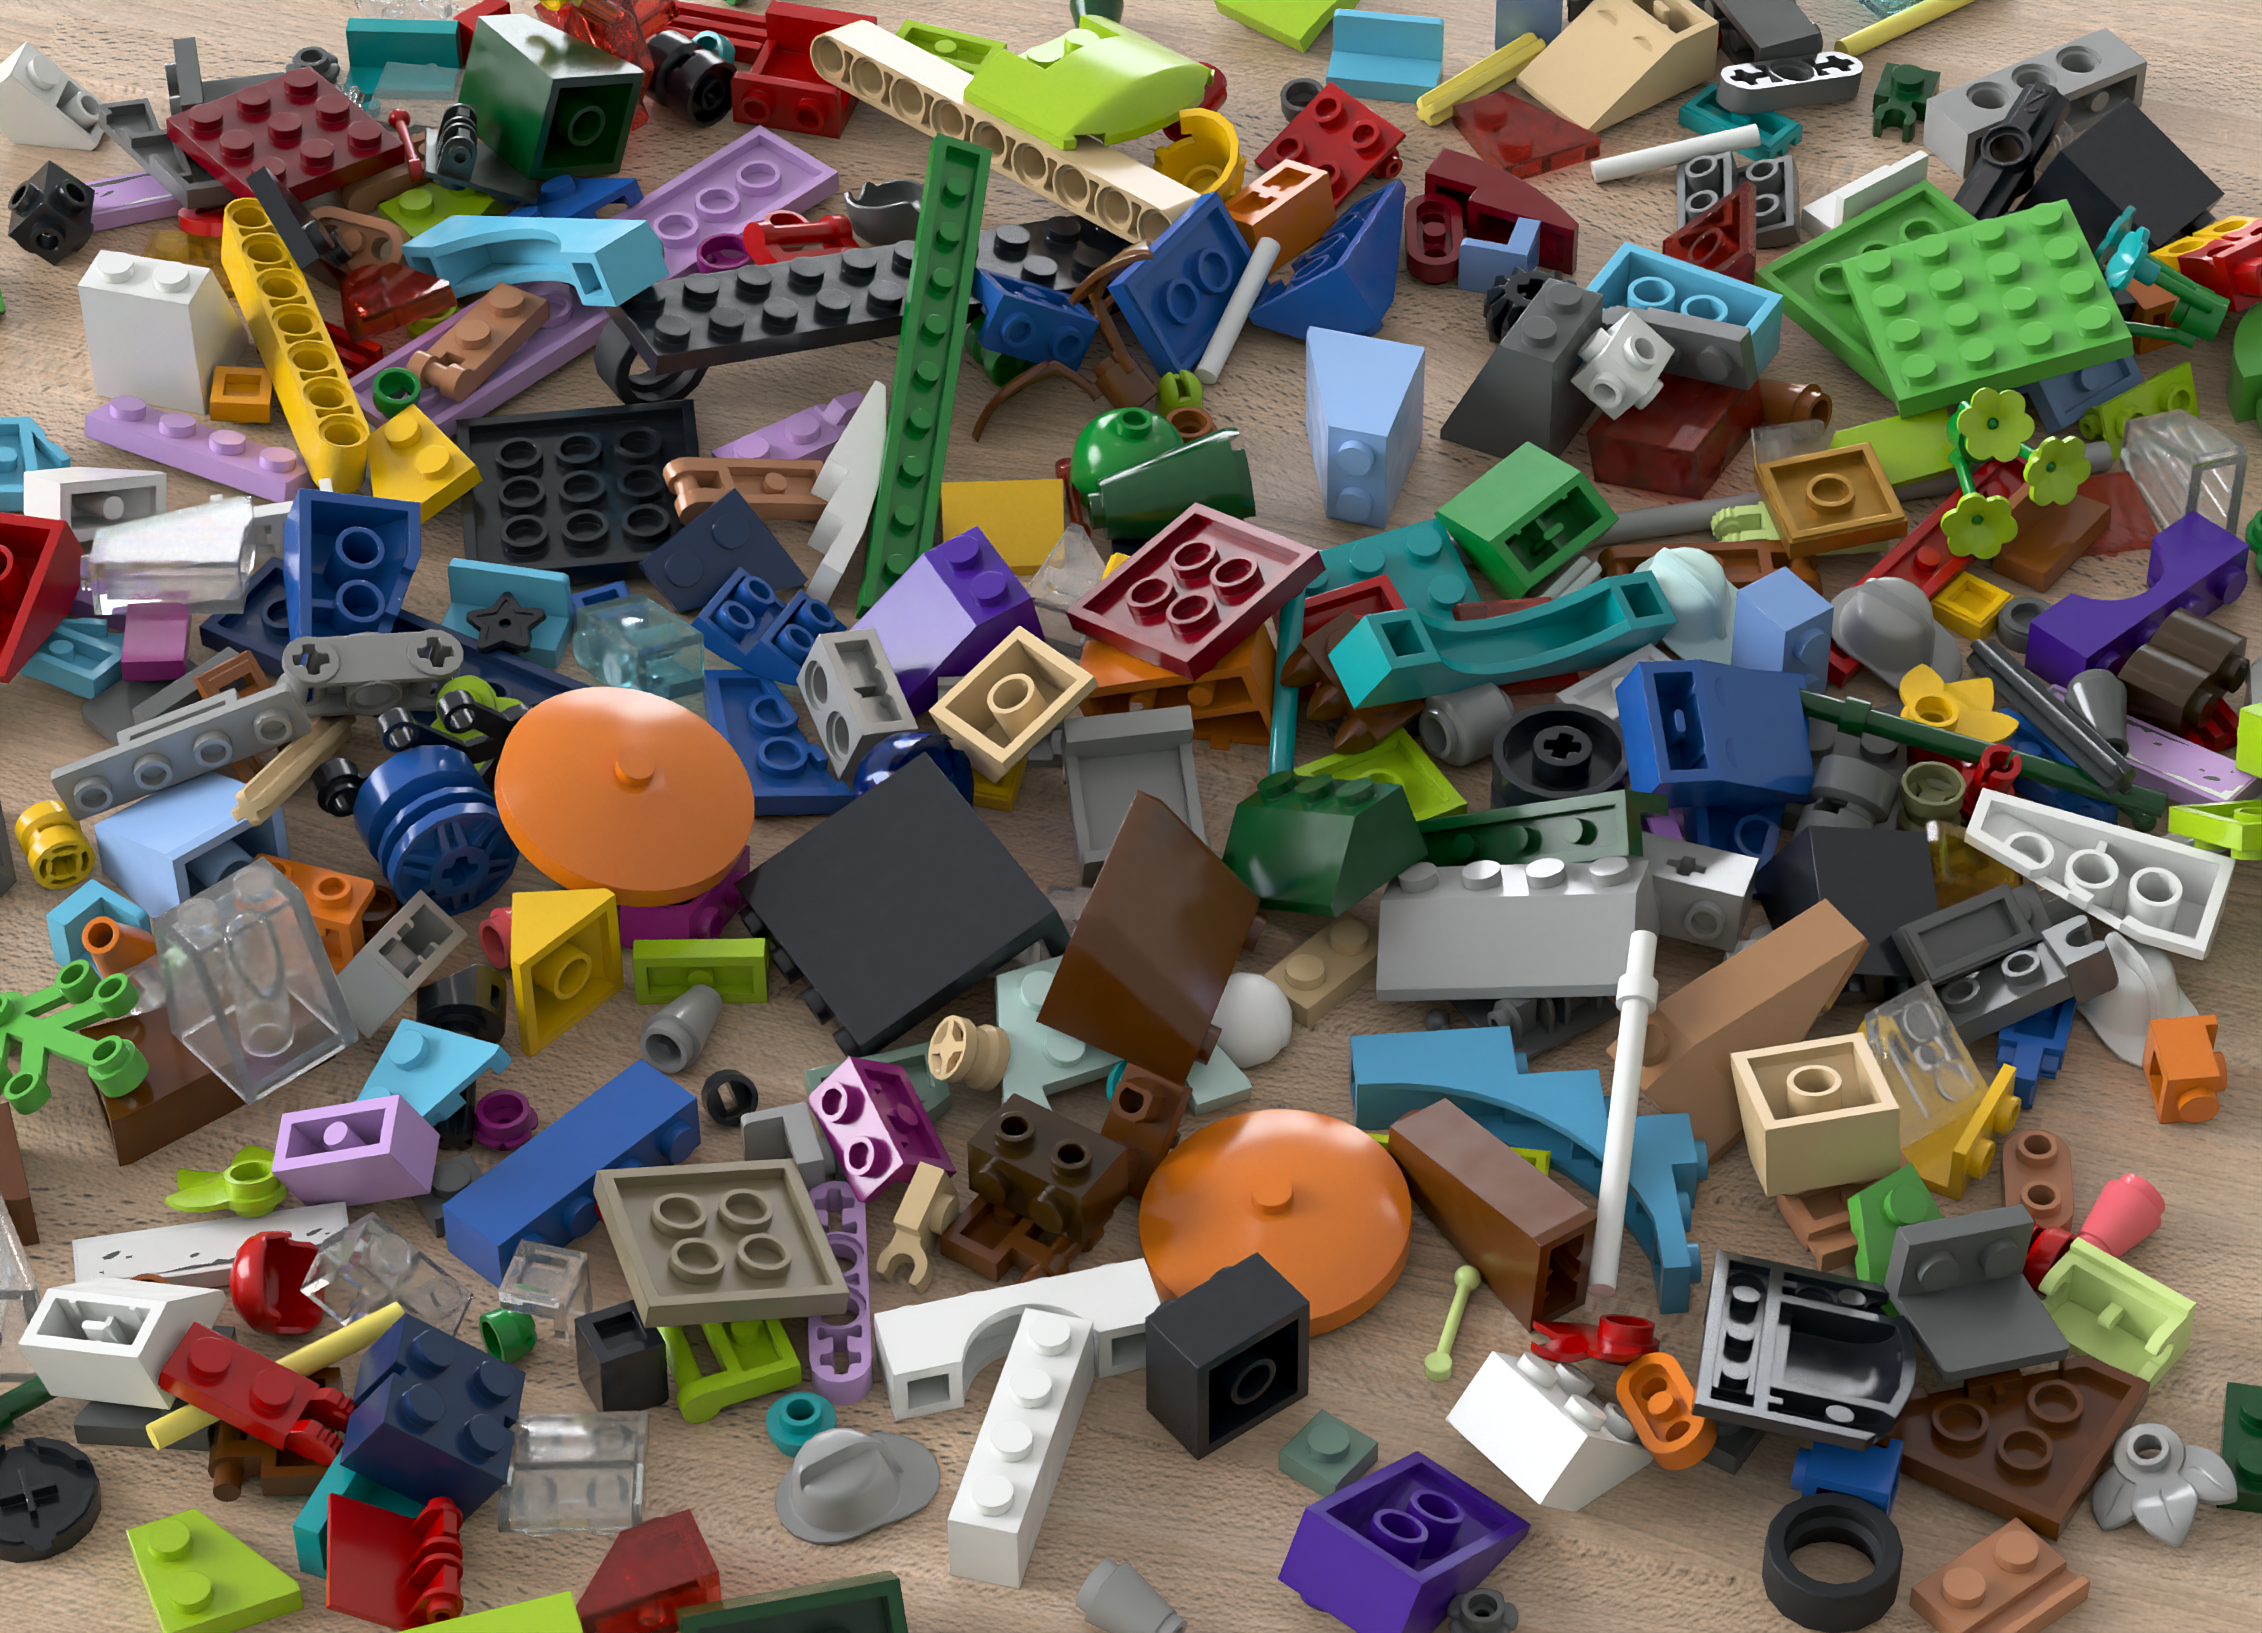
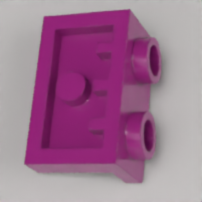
(876, 1126)

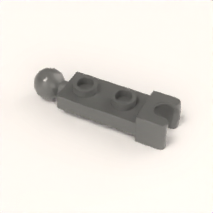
(2031, 981)

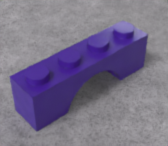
(2189, 567)

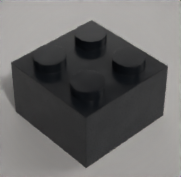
(1227, 1355)

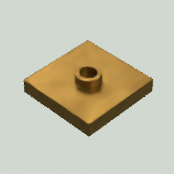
(1830, 500)

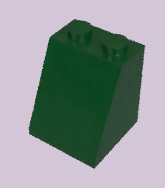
(548, 98)

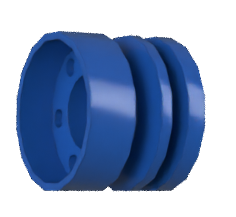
(435, 828)

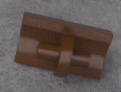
(1145, 1120)

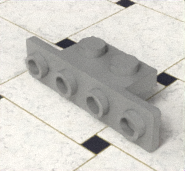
(180, 748)

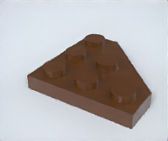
(2020, 1440)

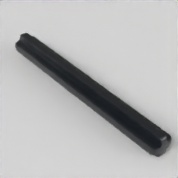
(2052, 717)

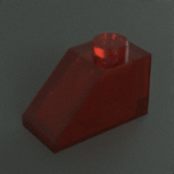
(648, 1576)

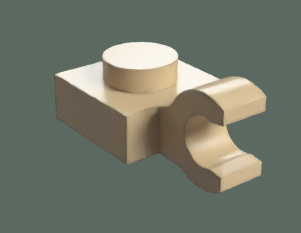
(923, 1216)

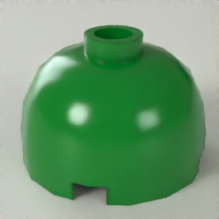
(1116, 442)

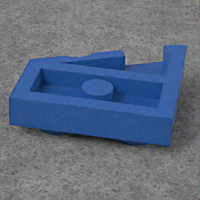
(580, 197)

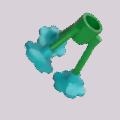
(2196, 307)

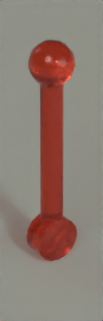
(1062, 471)

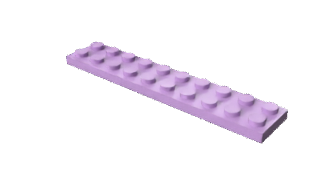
(708, 199)

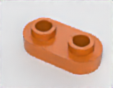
(1658, 1404)

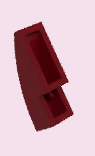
(1495, 200)

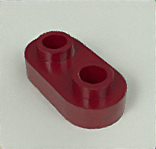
(1433, 238)

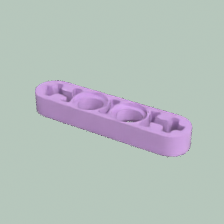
(855, 1336)

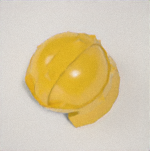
(1208, 158)

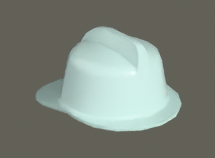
(1700, 601)

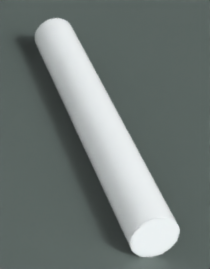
(1675, 153)
(1237, 310)

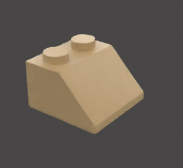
(1011, 702)
(1817, 1114)

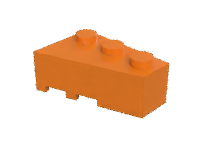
(1226, 703)

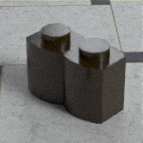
(2184, 672)

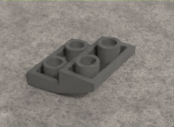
(1713, 177)

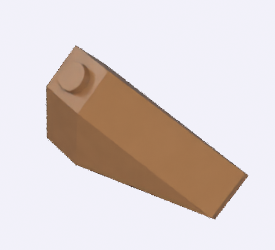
(1744, 1004)

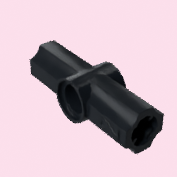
(2022, 141)

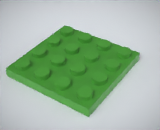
(1813, 277)
(1986, 308)

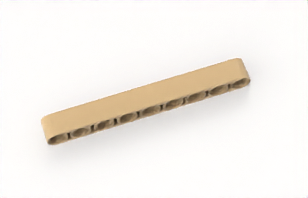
(929, 97)

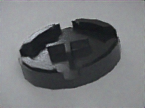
(45, 1499)

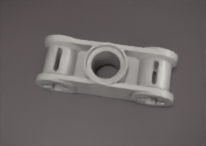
(370, 671)

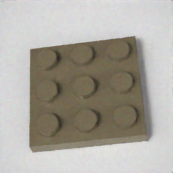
(720, 1242)

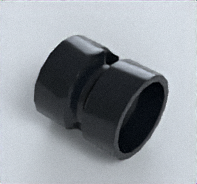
(689, 79)

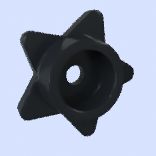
(505, 611)

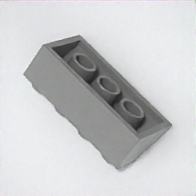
(1511, 929)

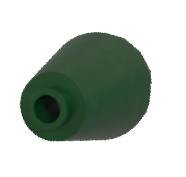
(1156, 491)

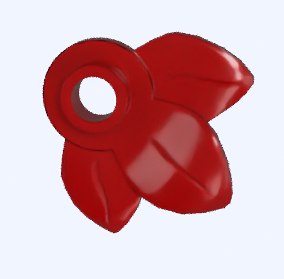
(1615, 1341)

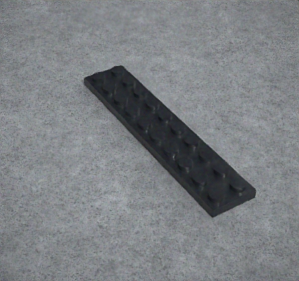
(836, 296)

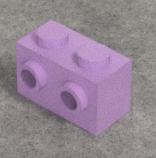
(356, 1152)

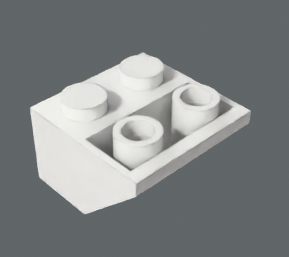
(114, 1337)
(1548, 1430)

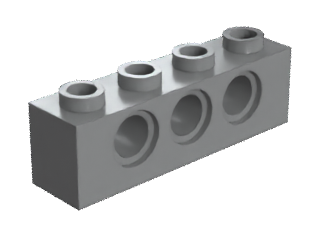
(2089, 71)

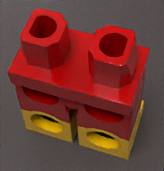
(2222, 259)

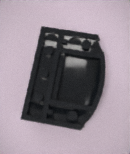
(1802, 1353)

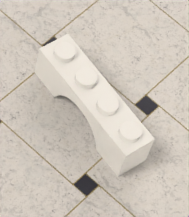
(940, 1346)

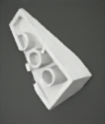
(2126, 878)

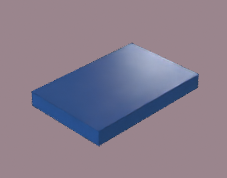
(1186, 286)

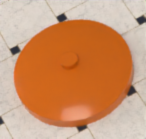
(624, 796)
(1296, 1190)

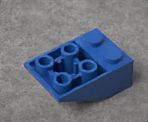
(1714, 734)

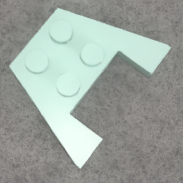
(1051, 1061)

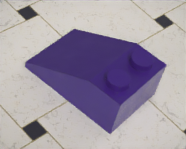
(948, 615)
(1398, 1547)

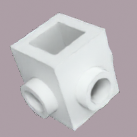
(1622, 365)

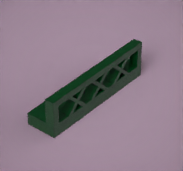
(1558, 829)

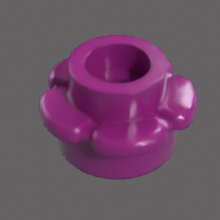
(504, 1120)

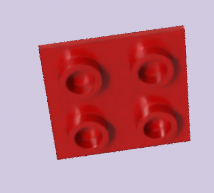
(1340, 138)
(394, 1565)

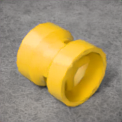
(54, 845)

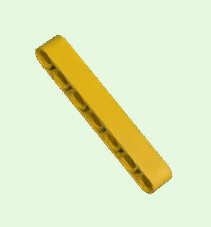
(295, 347)

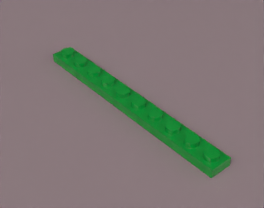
(926, 364)

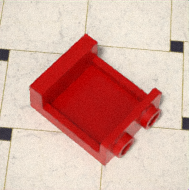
(783, 85)

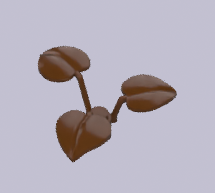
(1118, 375)

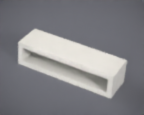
(1021, 1448)

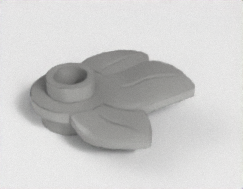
(2160, 1490)

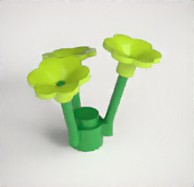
(1997, 428)

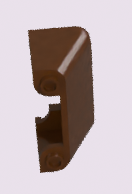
(1154, 946)

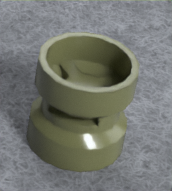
(1928, 794)

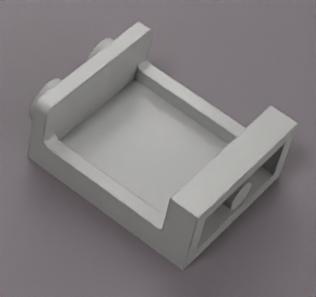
(1112, 759)

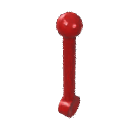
(400, 120)

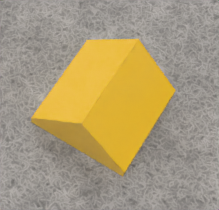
(1015, 515)
(562, 960)

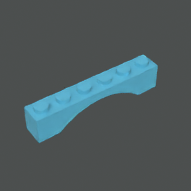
(598, 256)

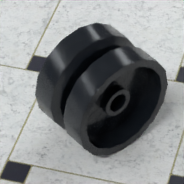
(1556, 755)

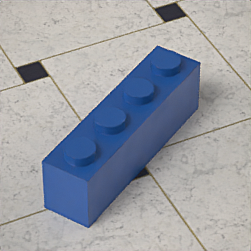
(548, 1183)

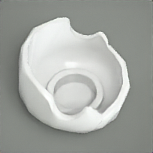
(1252, 1019)

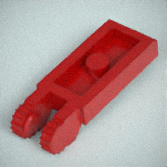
(256, 1394)

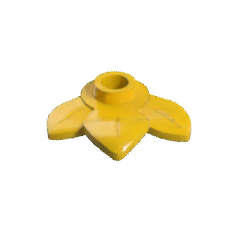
(1955, 706)

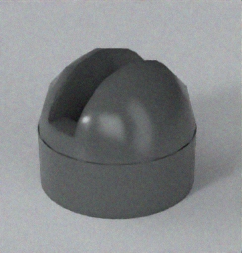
(1297, 95)

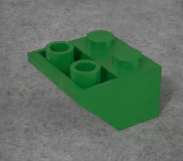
(1526, 520)

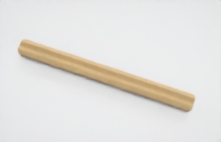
(291, 768)

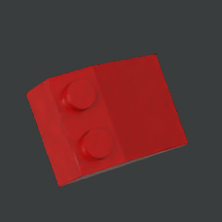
(36, 584)

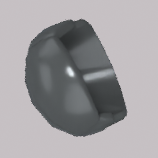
(886, 211)

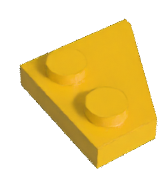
(418, 463)

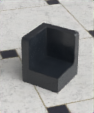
(621, 1359)

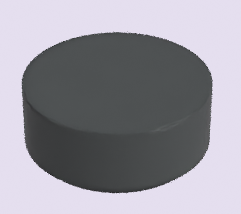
(2015, 621)

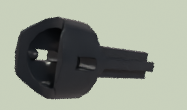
(474, 1006)

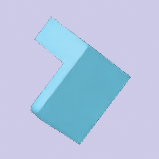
(72, 915)

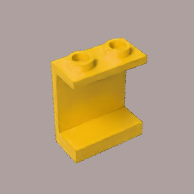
(1966, 1145)

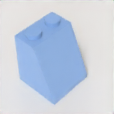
(1362, 421)
(183, 842)

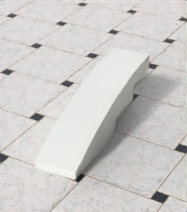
(850, 486)

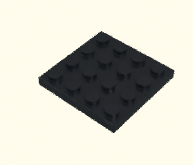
(575, 487)

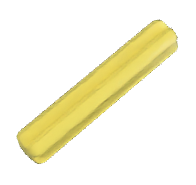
(1479, 79)

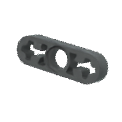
(1789, 82)

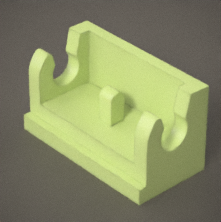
(2117, 1312)

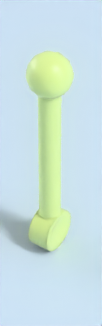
(1439, 1363)

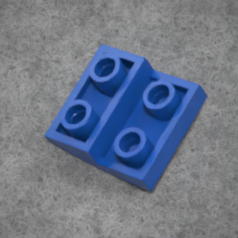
(761, 632)

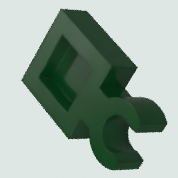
(1903, 98)

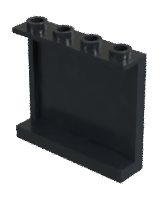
(895, 908)

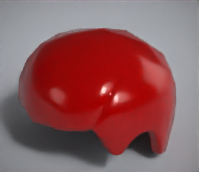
(268, 1284)

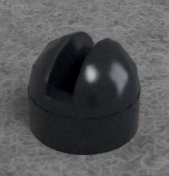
(741, 1090)

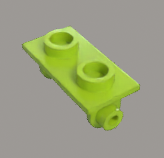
(2160, 394)

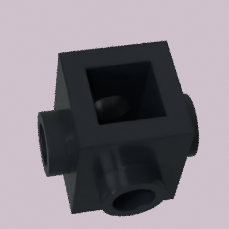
(51, 213)

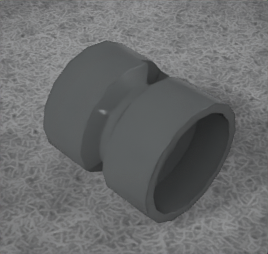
(1849, 795)

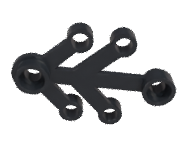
(339, 779)

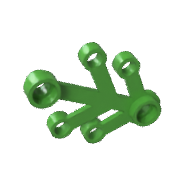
(111, 1062)

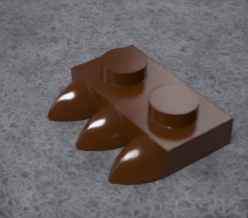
(1364, 726)

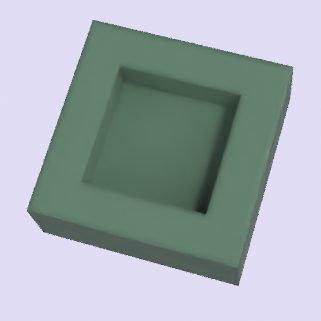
(1328, 1454)

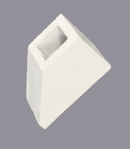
(45, 104)

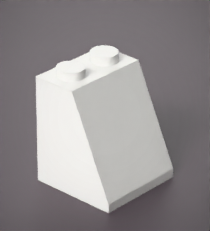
(157, 330)

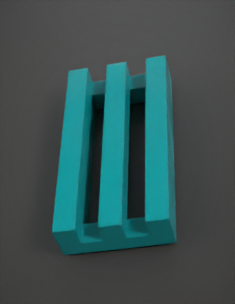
(1706, 117)

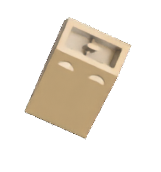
(1623, 60)

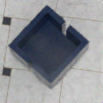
(433, 1416)

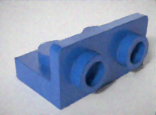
(1031, 320)

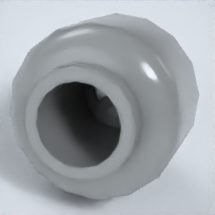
(1464, 723)

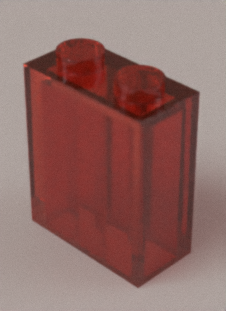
(1678, 439)

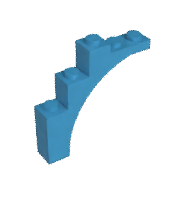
(1548, 1113)

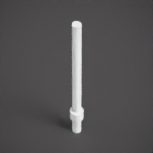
(1636, 1000)

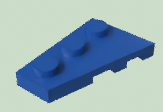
(763, 730)

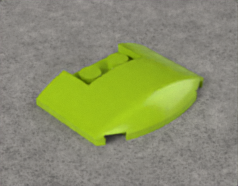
(1090, 83)

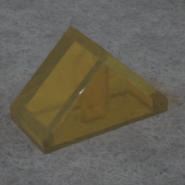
(1962, 869)

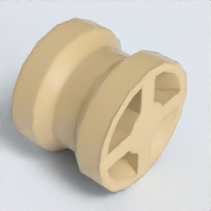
(969, 1053)

